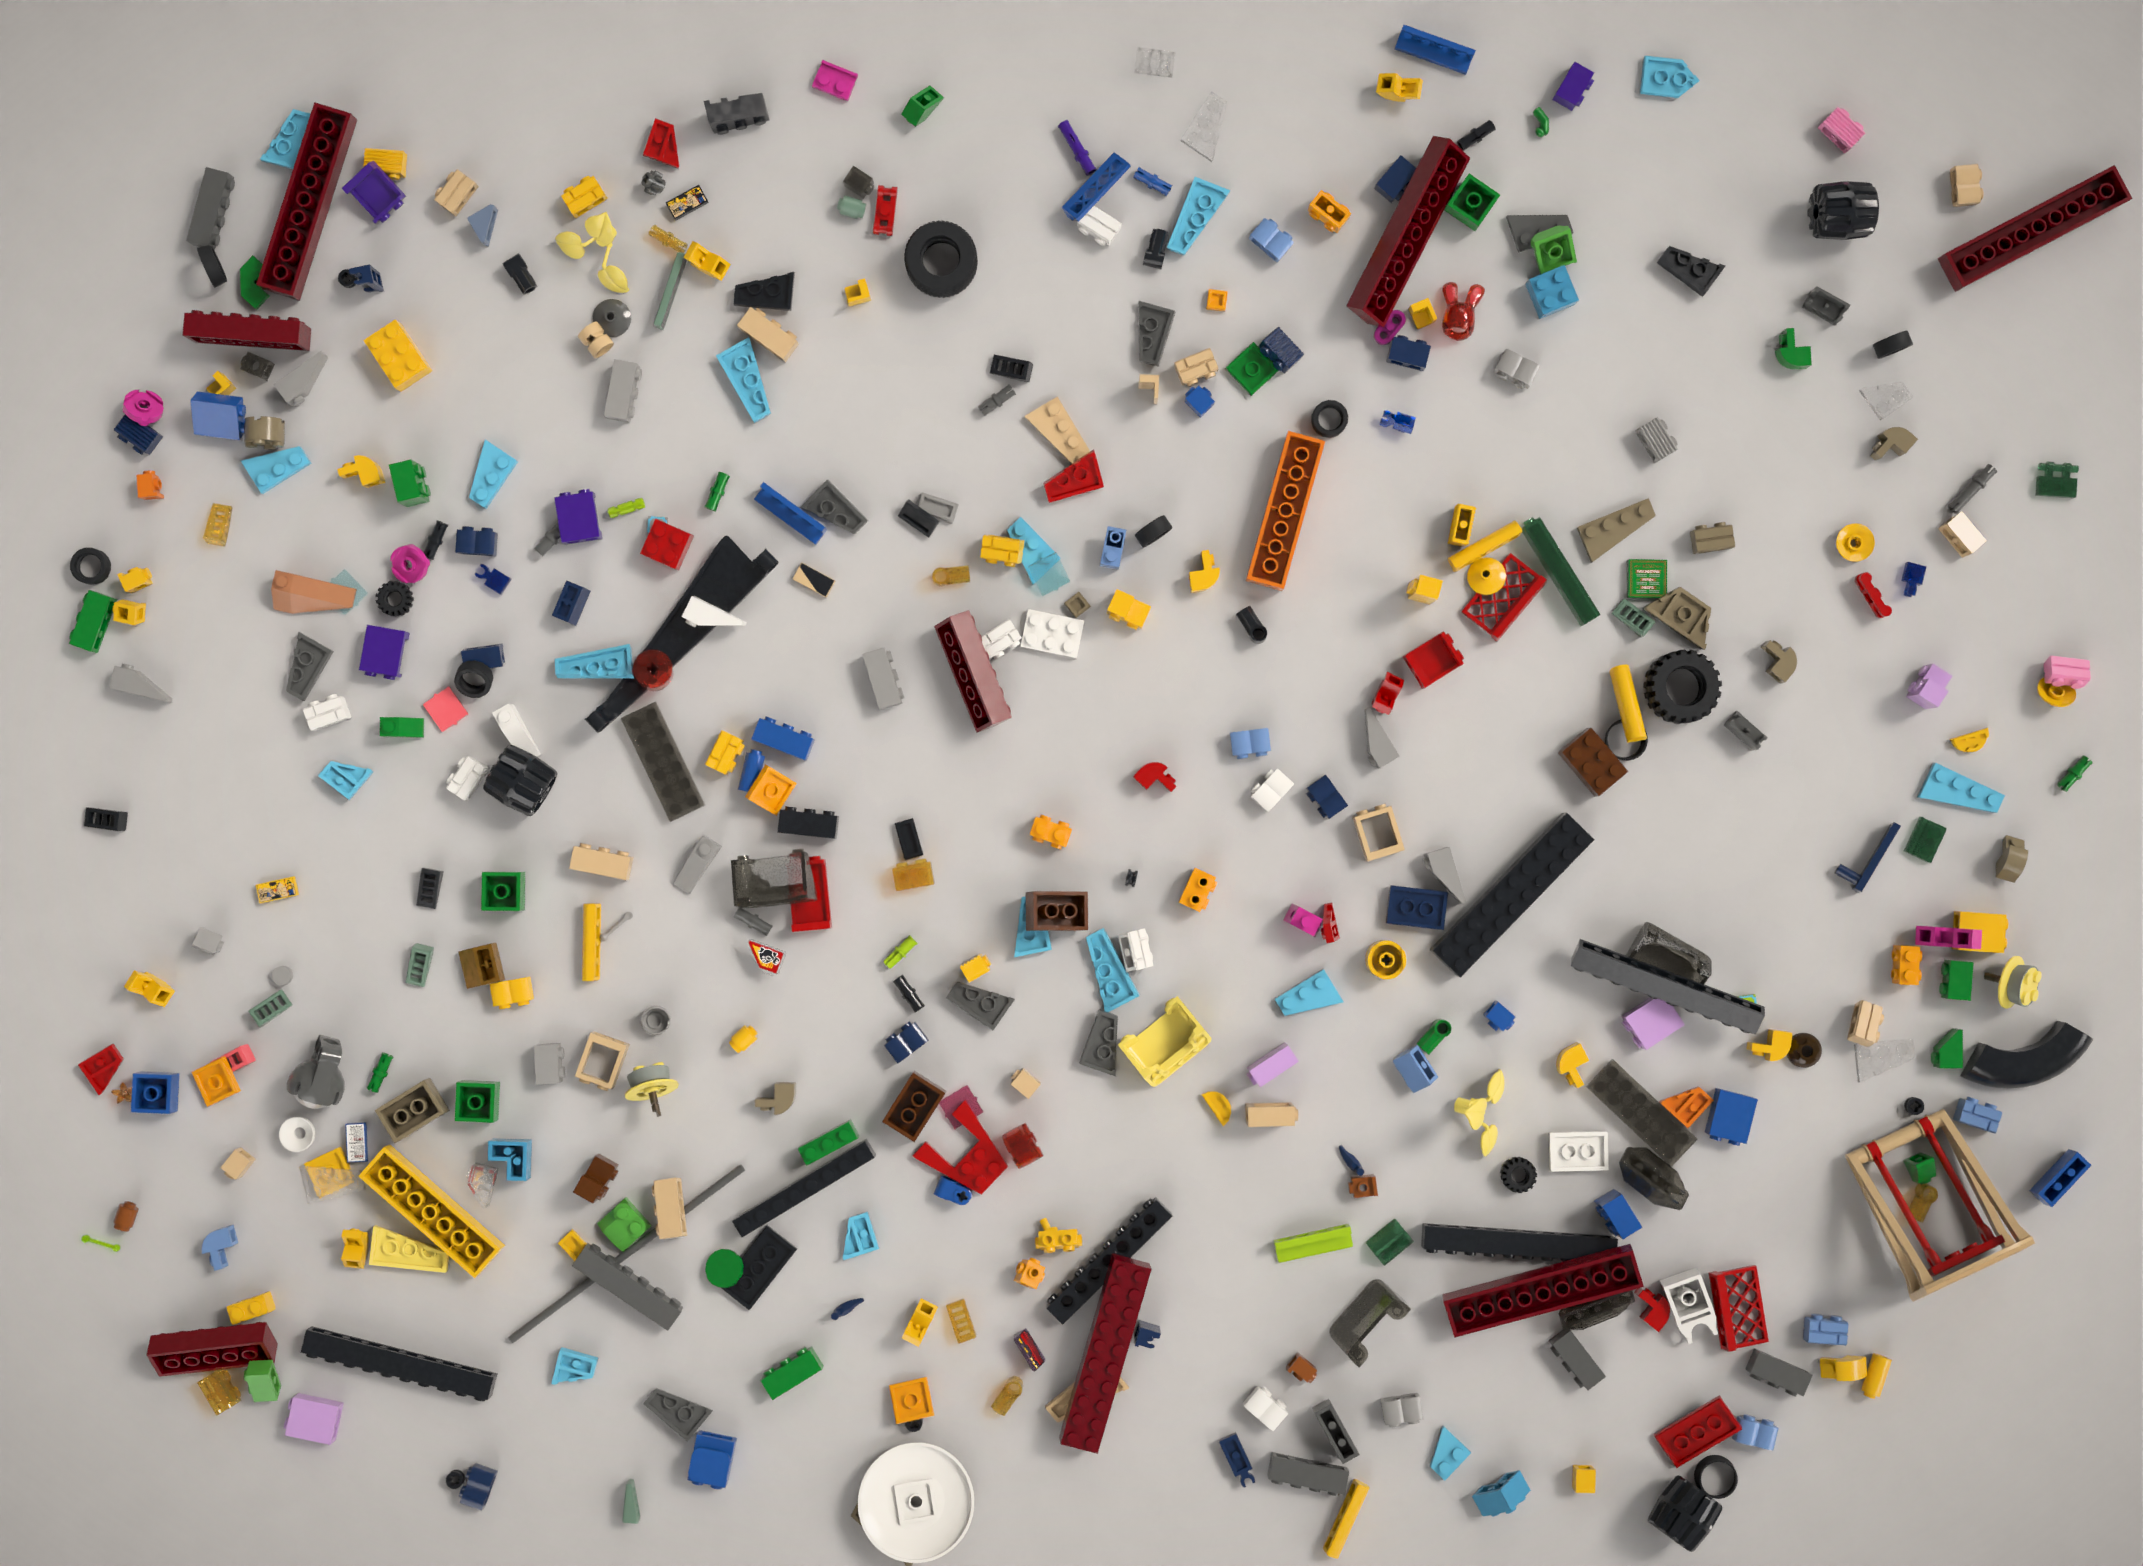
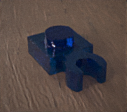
(495, 580)

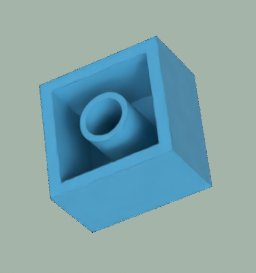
(1552, 292)

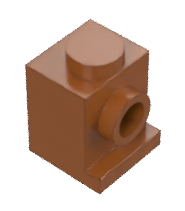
(1368, 1180)
(1302, 1368)

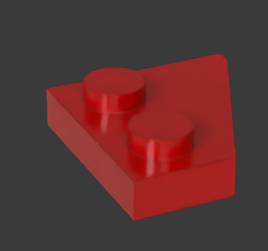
(662, 144)
(1330, 928)
(102, 1067)

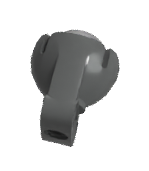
(319, 1080)

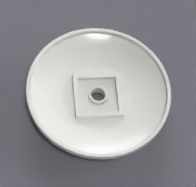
(921, 1531)

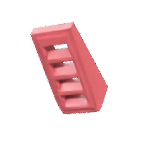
(243, 1055)

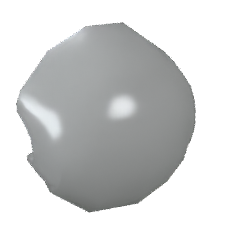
(655, 1020)

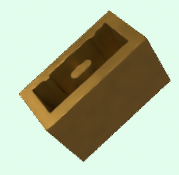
(481, 965)

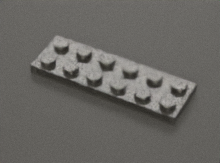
(663, 761)
(1641, 1112)

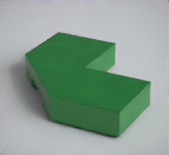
(248, 278)

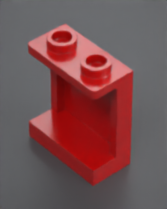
(1433, 659)

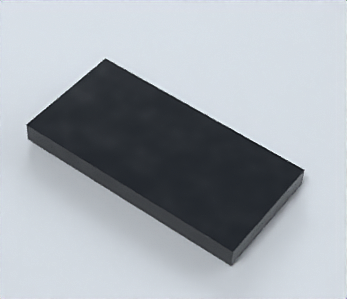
(761, 1266)

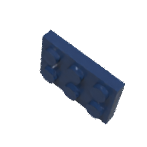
(1416, 907)

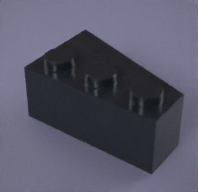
(737, 113)

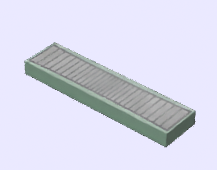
(670, 291)

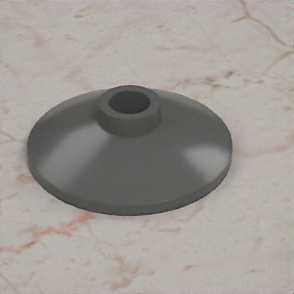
(621, 319)

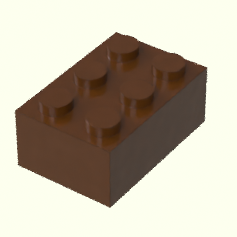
(1593, 762)
(1056, 911)
(914, 1106)

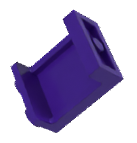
(375, 192)
(577, 517)
(383, 651)

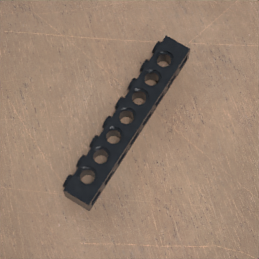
(1062, 1311)

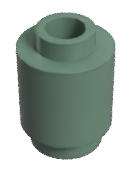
(851, 207)

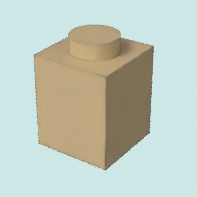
(1025, 1082)
(237, 1163)

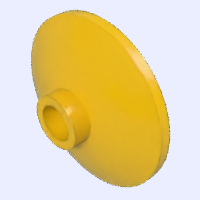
(1864, 542)
(1490, 584)
(2056, 696)

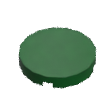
(724, 1268)

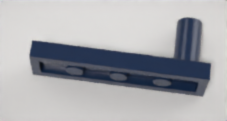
(1861, 880)

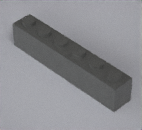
(627, 1286)

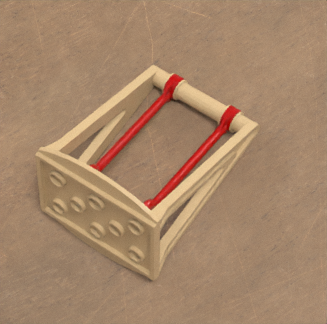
(1982, 1186)

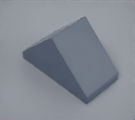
(483, 223)

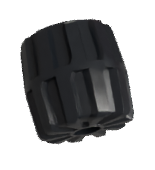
(1843, 210)
(520, 780)
(1685, 1513)

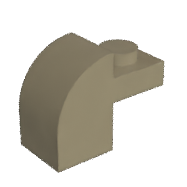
(1894, 438)
(1784, 662)
(2012, 860)
(783, 1098)

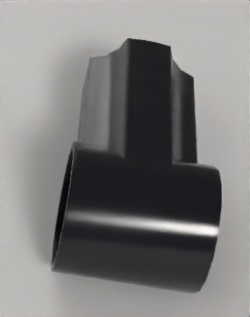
(1155, 252)
(518, 271)
(1251, 623)

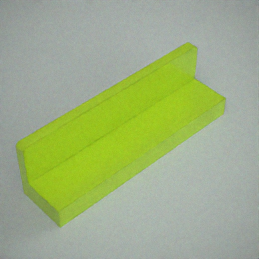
(1313, 1243)

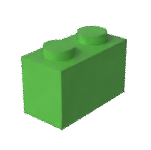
(262, 1380)

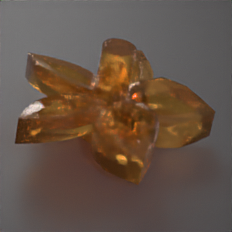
(123, 1093)

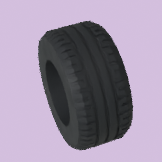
(936, 233)

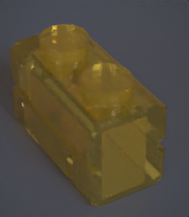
(219, 1391)

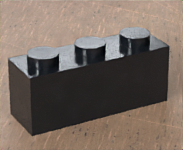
(808, 823)

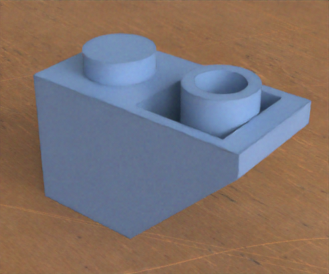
(1113, 547)

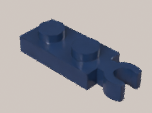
(1237, 1457)

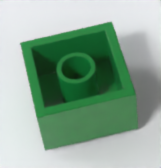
(1472, 202)
(409, 483)
(503, 891)
(477, 1101)

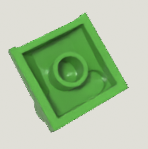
(1553, 248)
(624, 1224)

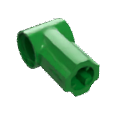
(1432, 1037)

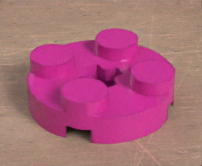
(143, 415)
(419, 563)

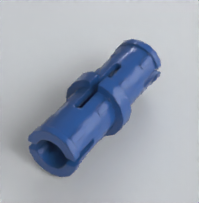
(1152, 181)

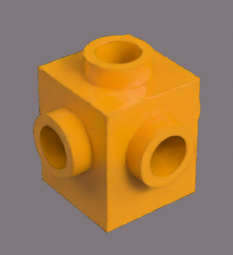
(1029, 1273)

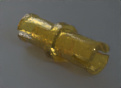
(668, 239)

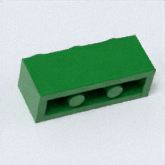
(92, 621)
(828, 1142)
(791, 1372)

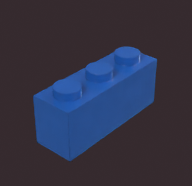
(783, 738)
(2060, 1177)

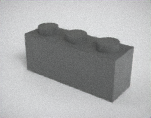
(1576, 1359)
(1778, 1373)
(1335, 1431)

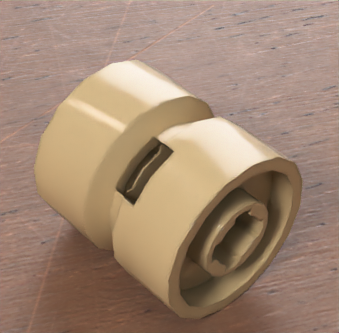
(597, 342)

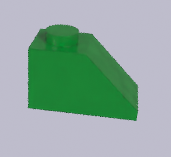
(921, 105)
(401, 727)
(1949, 1050)
(1921, 1168)

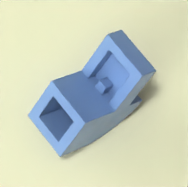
(215, 1244)

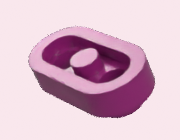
(1390, 328)

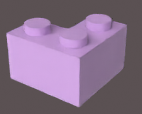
(1930, 687)

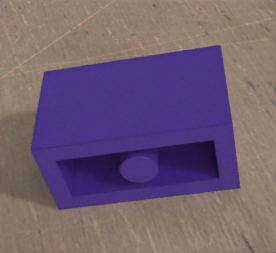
(1573, 86)

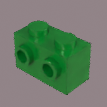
(1956, 980)

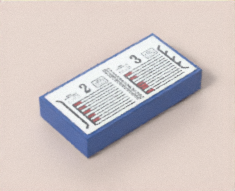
(356, 1142)

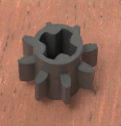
(653, 182)

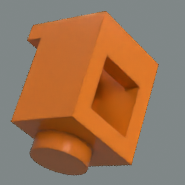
(149, 486)

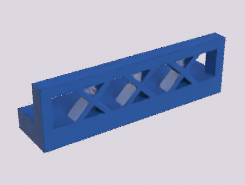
(1434, 49)
(1095, 187)
(790, 513)

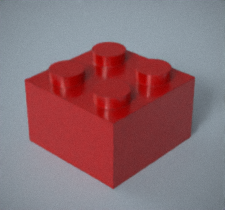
(667, 544)

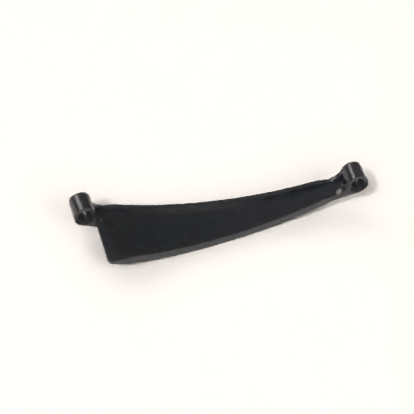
(723, 582)

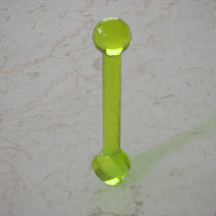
(86, 1238)

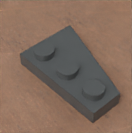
(1526, 226)
(1154, 331)
(835, 507)
(307, 666)
(980, 1004)
(1101, 1044)
(677, 1412)

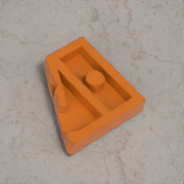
(1687, 1105)

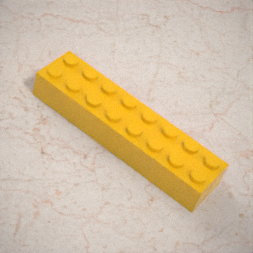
(431, 1210)

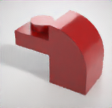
(1387, 693)
(1154, 771)
(1657, 1311)

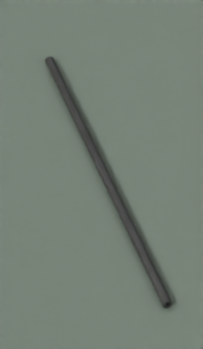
(623, 1256)

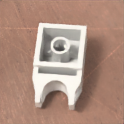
(1691, 1309)

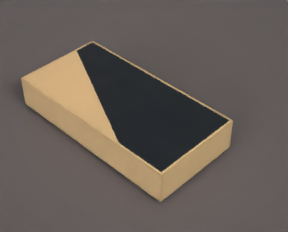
(814, 580)

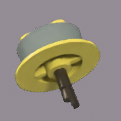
(2017, 983)
(650, 1084)

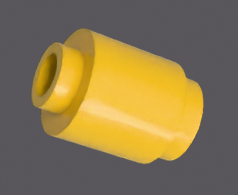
(743, 1038)

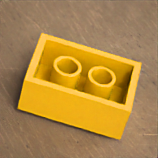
(398, 355)

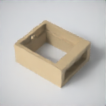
(1364, 814)
(609, 1042)
(1270, 1114)

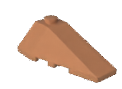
(303, 594)

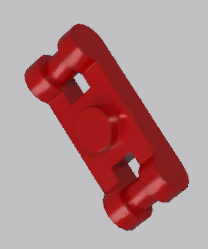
(885, 210)
(1872, 595)

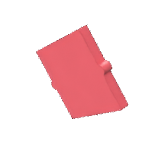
(445, 709)

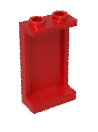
(814, 914)

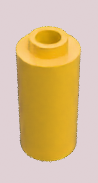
(1876, 1375)

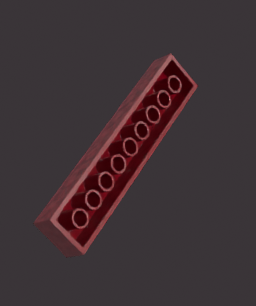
(307, 201)
(2034, 228)
(1408, 231)
(1542, 1290)
(1105, 1353)

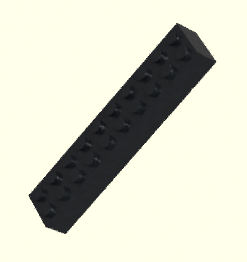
(1512, 894)

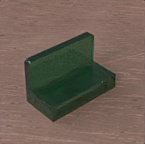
(1389, 1242)

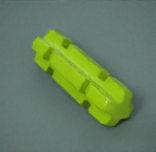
(626, 507)

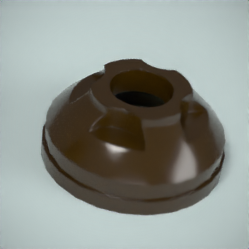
(1795, 1053)

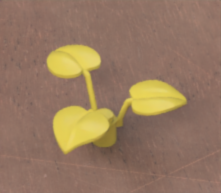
(604, 233)
(1475, 1109)

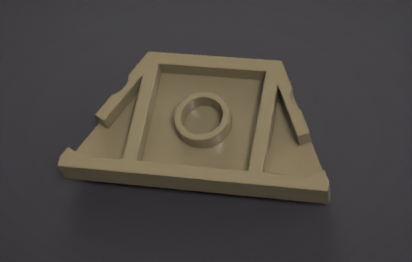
(1683, 614)

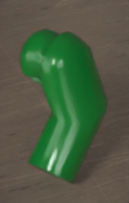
(1543, 122)

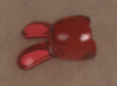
(1458, 313)

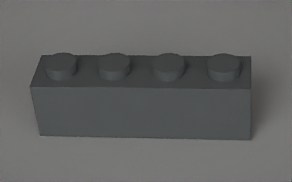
(210, 208)
(1308, 1473)

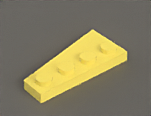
(401, 1251)

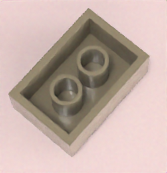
(412, 1110)

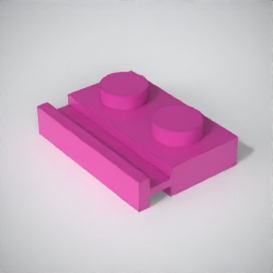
(835, 80)

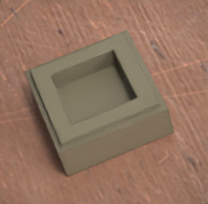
(1077, 604)

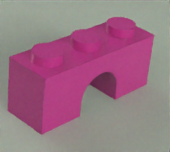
(1948, 937)

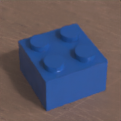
(155, 1092)
(1618, 1214)

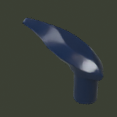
(1351, 1161)
(846, 1308)

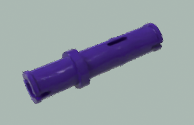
(1080, 153)

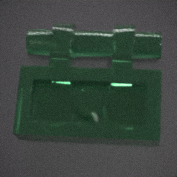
(2057, 486)

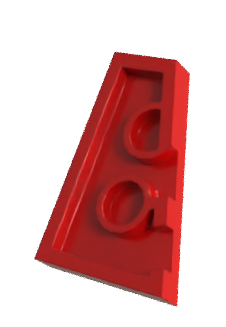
(1075, 479)

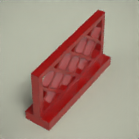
(1516, 608)
(1724, 1314)

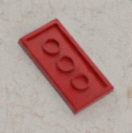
(1698, 1431)

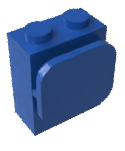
(711, 1459)

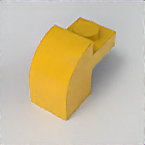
(1398, 89)
(706, 261)
(367, 469)
(1205, 578)
(151, 987)
(1777, 1045)
(1567, 1062)
(355, 1248)
(919, 1322)
(1843, 1369)

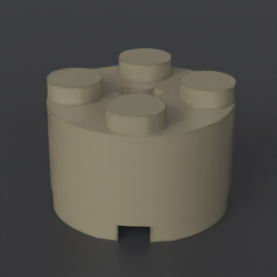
(264, 432)

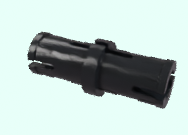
(1476, 135)
(435, 539)
(908, 993)

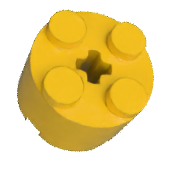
(1376, 953)

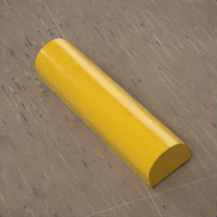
(1484, 546)
(1627, 703)
(591, 941)
(1345, 1518)

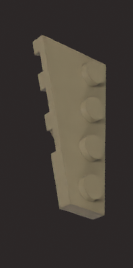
(1611, 529)

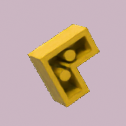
(1128, 609)

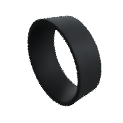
(212, 265)
(1643, 745)
(1703, 1464)

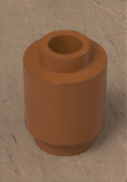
(125, 1216)

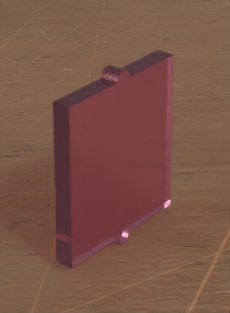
(951, 1103)

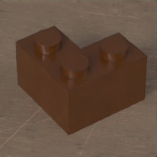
(594, 1182)

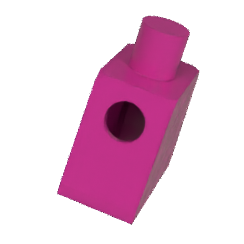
(1303, 920)

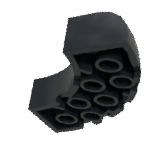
(2029, 1064)

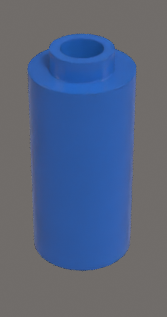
(751, 768)

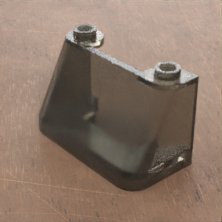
(773, 880)
(1670, 953)
(1363, 1315)

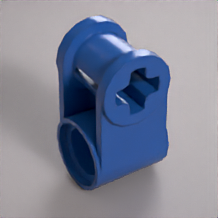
(949, 1189)

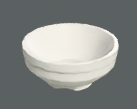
(290, 1140)

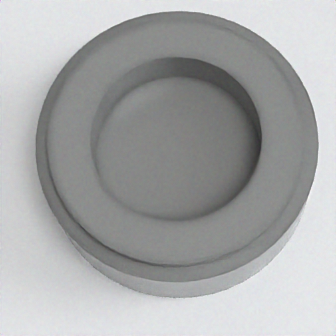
(282, 975)

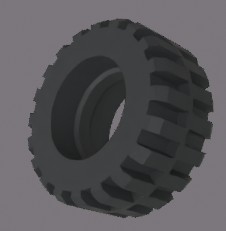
(1707, 682)

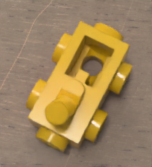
(1054, 1239)

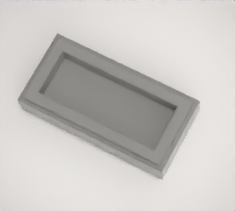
(938, 507)

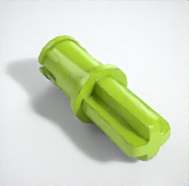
(900, 952)

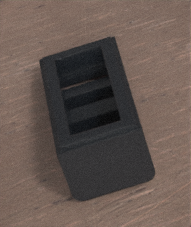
(1028, 366)
(117, 823)
(436, 889)

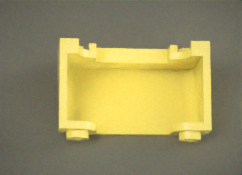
(1166, 1043)

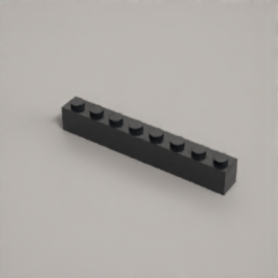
(804, 1188)

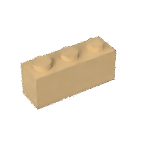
(768, 333)
(601, 861)
(669, 1208)

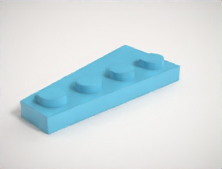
(1199, 207)
(744, 374)
(603, 663)
(1956, 789)
(1113, 980)

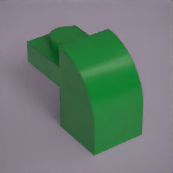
(1792, 356)

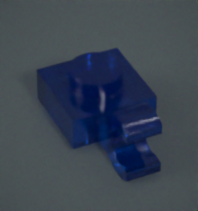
(1400, 422)
(1913, 575)

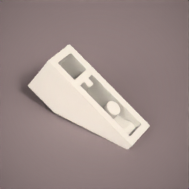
(705, 614)
(515, 729)

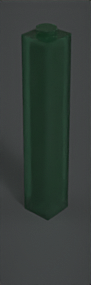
(1559, 571)

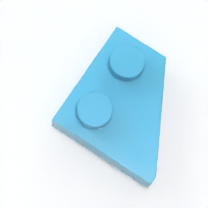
(859, 1236)
(1448, 1454)

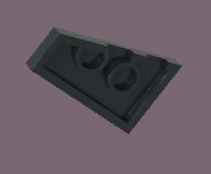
(1691, 270)
(767, 293)

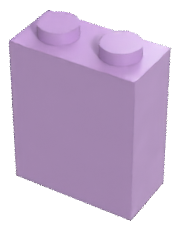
(1651, 1022)
(1271, 1065)
(313, 1418)

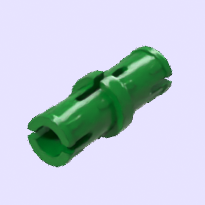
(717, 491)
(2074, 773)
(380, 1072)

